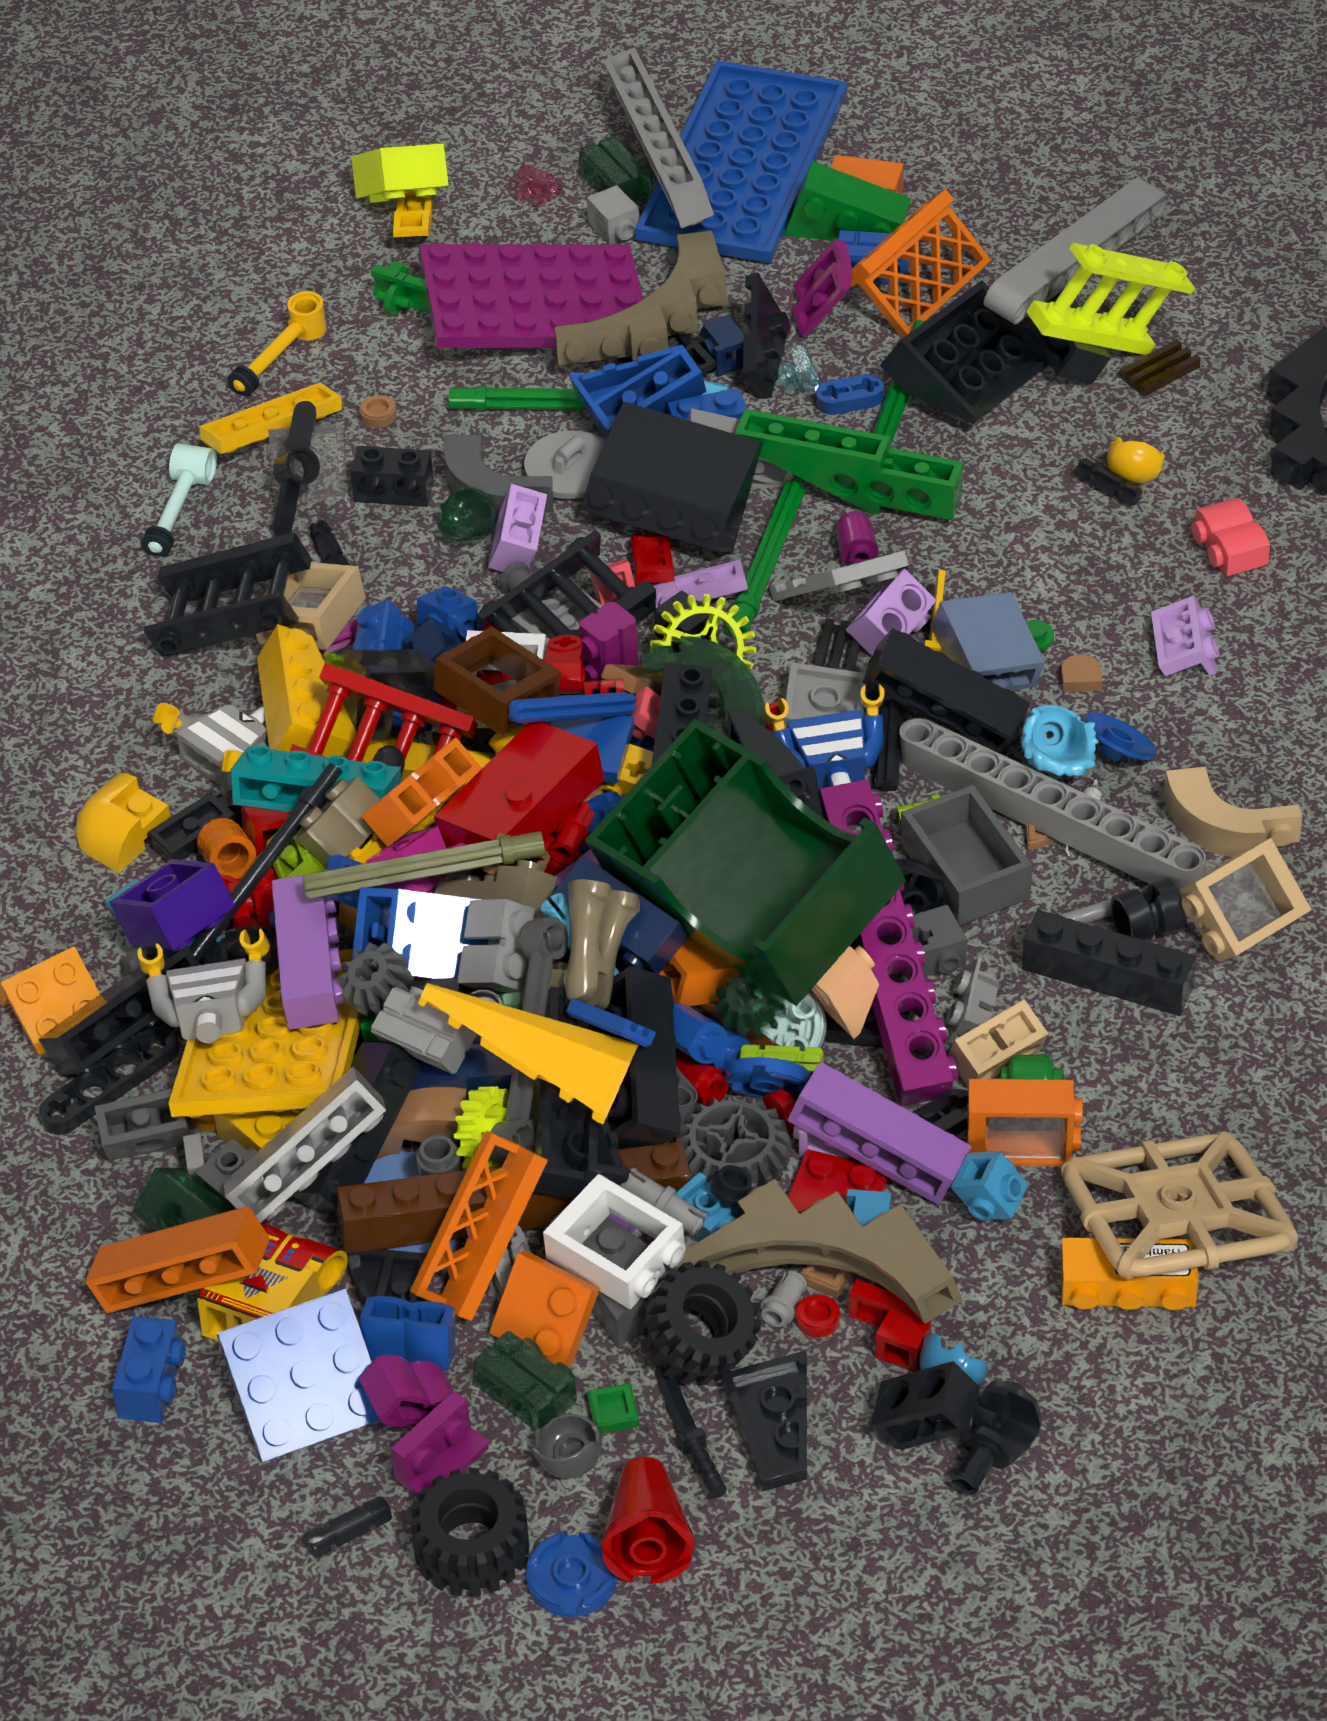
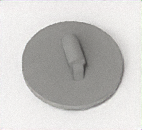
(567, 458)

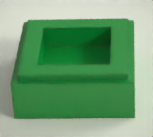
(613, 1408)

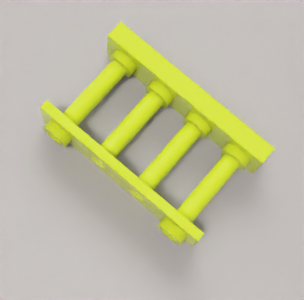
(1110, 328)

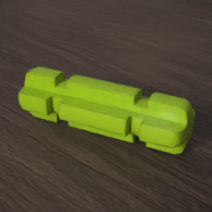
(809, 1058)

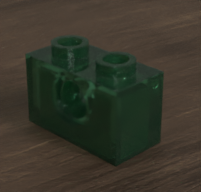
(175, 1199)

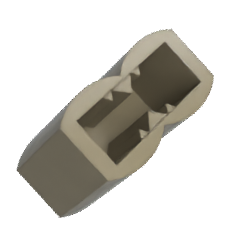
(339, 824)

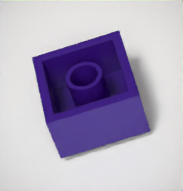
(173, 904)

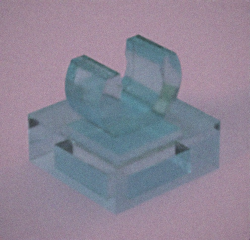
(802, 372)

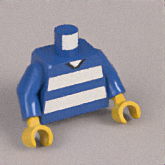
(834, 744)

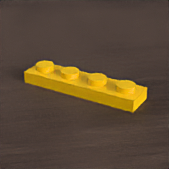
(253, 423)

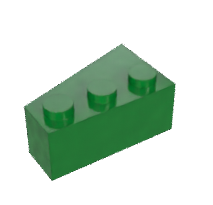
(839, 201)

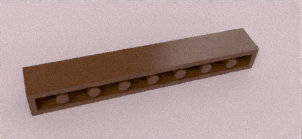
(414, 1207)

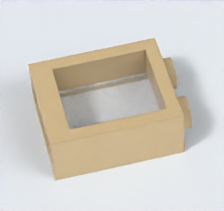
(323, 600)
(1243, 900)

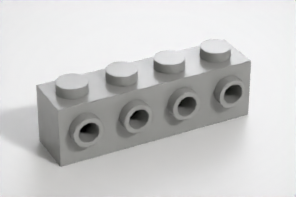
(306, 1146)

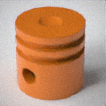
(227, 847)

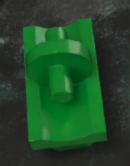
(398, 288)

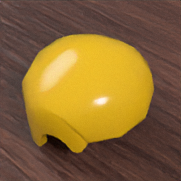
(1134, 461)

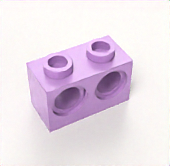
(517, 527)
(897, 604)

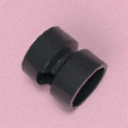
(1153, 910)

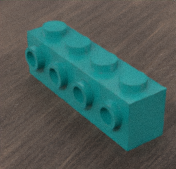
(277, 778)

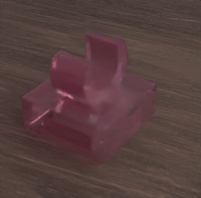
(537, 182)

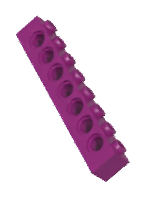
(912, 1078)

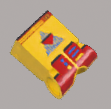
(288, 1275)

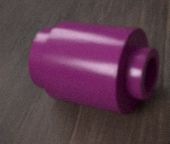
(856, 538)

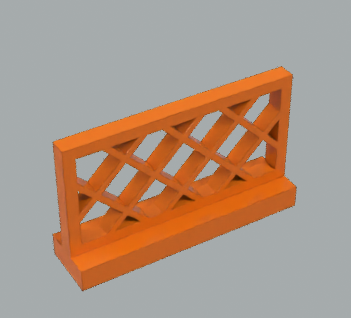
(907, 237)

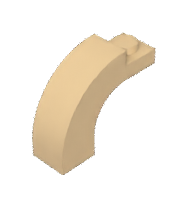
(1220, 825)

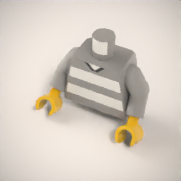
(214, 739)
(208, 997)

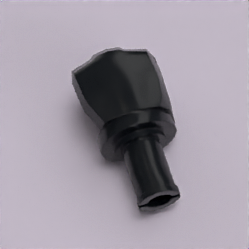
(999, 1434)

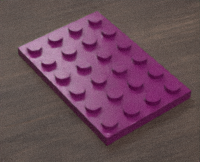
(522, 291)

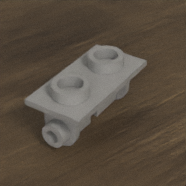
(974, 990)

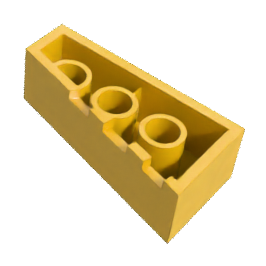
(296, 695)

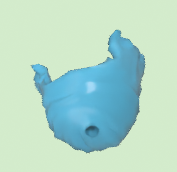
(1068, 749)

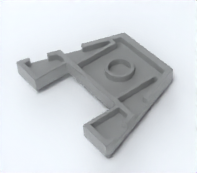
(845, 577)

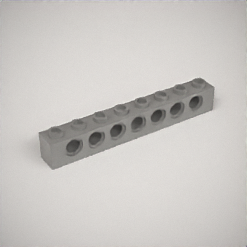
(659, 138)

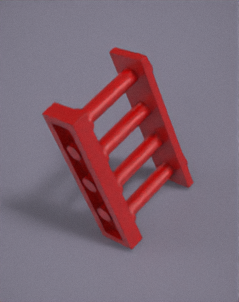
(377, 700)

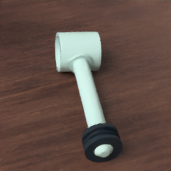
(188, 467)

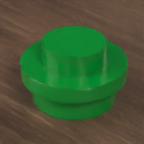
(1042, 634)

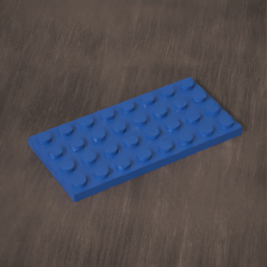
(752, 149)

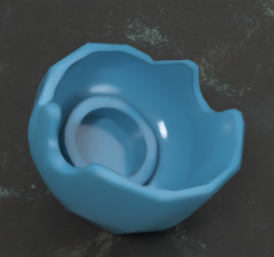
(934, 1354)

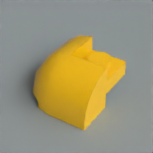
(117, 821)

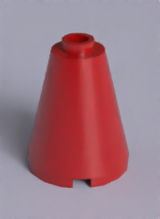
(646, 1525)

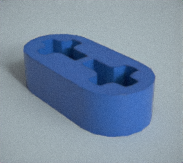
(849, 394)

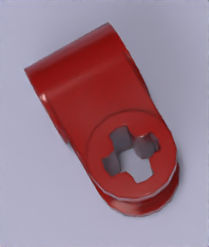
(565, 655)

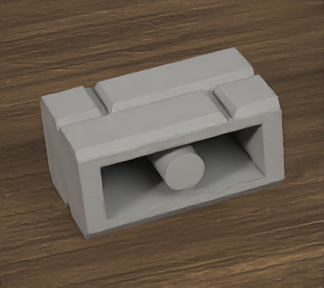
(422, 1030)

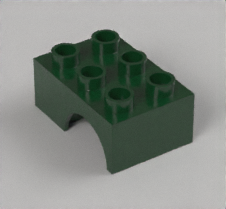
(745, 862)

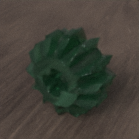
(744, 1017)

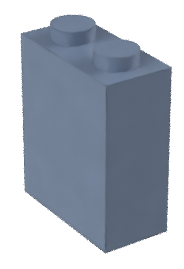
(990, 638)

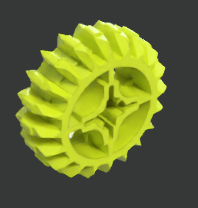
(715, 615)

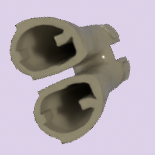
(596, 928)

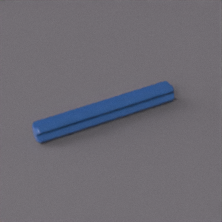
(571, 707)

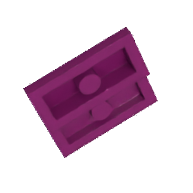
(822, 286)

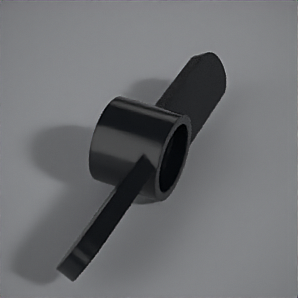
(298, 447)

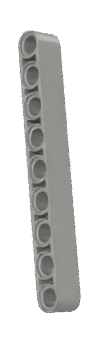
(1053, 264)
(1050, 805)

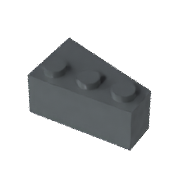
(622, 1249)

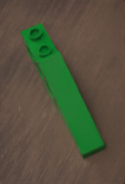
(857, 465)

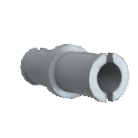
(666, 1201)

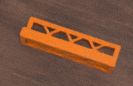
(492, 1229)

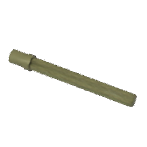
(424, 865)

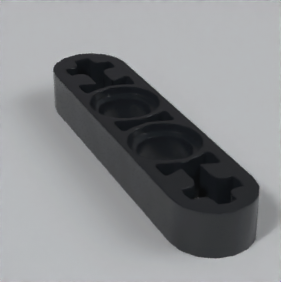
(104, 1076)

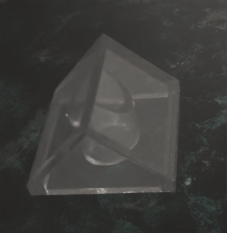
(330, 448)

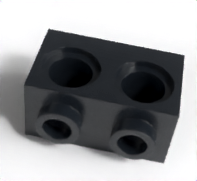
(392, 476)
(925, 1406)

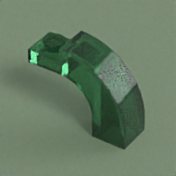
(736, 683)

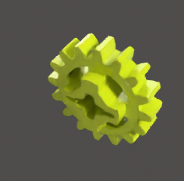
(480, 1114)

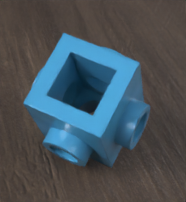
(989, 1185)

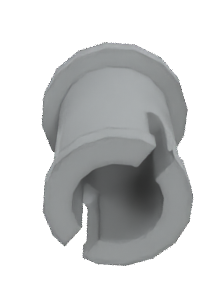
(779, 1307)

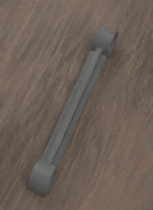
(535, 1002)

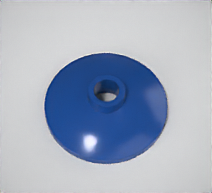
(1120, 738)

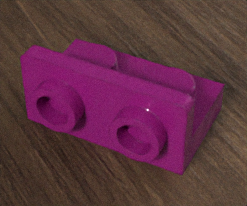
(437, 1445)

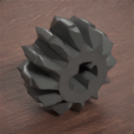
(373, 976)

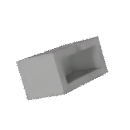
(501, 962)

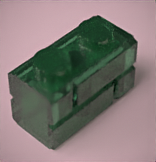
(613, 165)
(525, 1380)

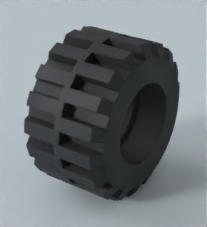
(720, 1301)
(476, 1561)

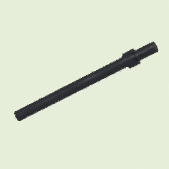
(308, 799)

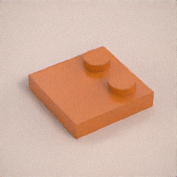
(546, 1307)

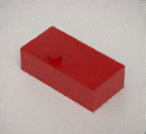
(523, 787)

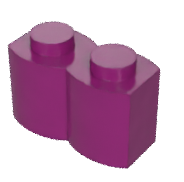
(404, 1390)

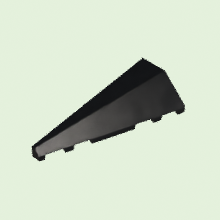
(568, 1135)

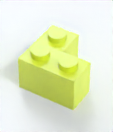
(395, 170)

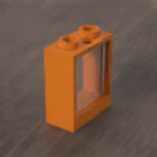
(1026, 1120)

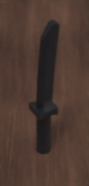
(691, 1439)

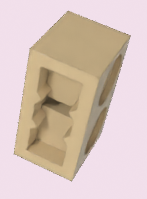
(993, 1043)

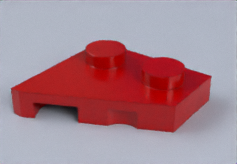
(826, 1174)

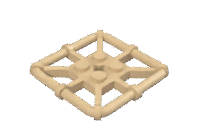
(1200, 1207)

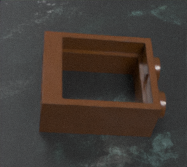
(456, 682)

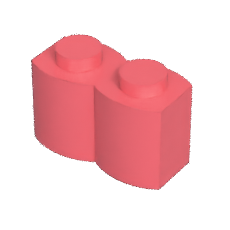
(1231, 537)

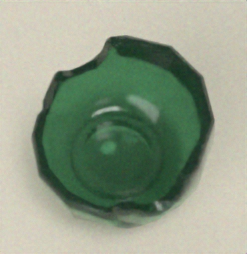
(467, 515)

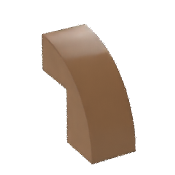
(423, 1115)

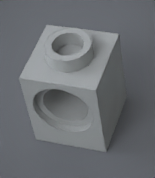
(612, 215)

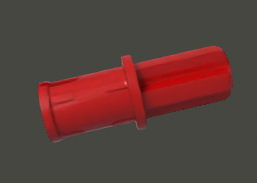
(572, 834)

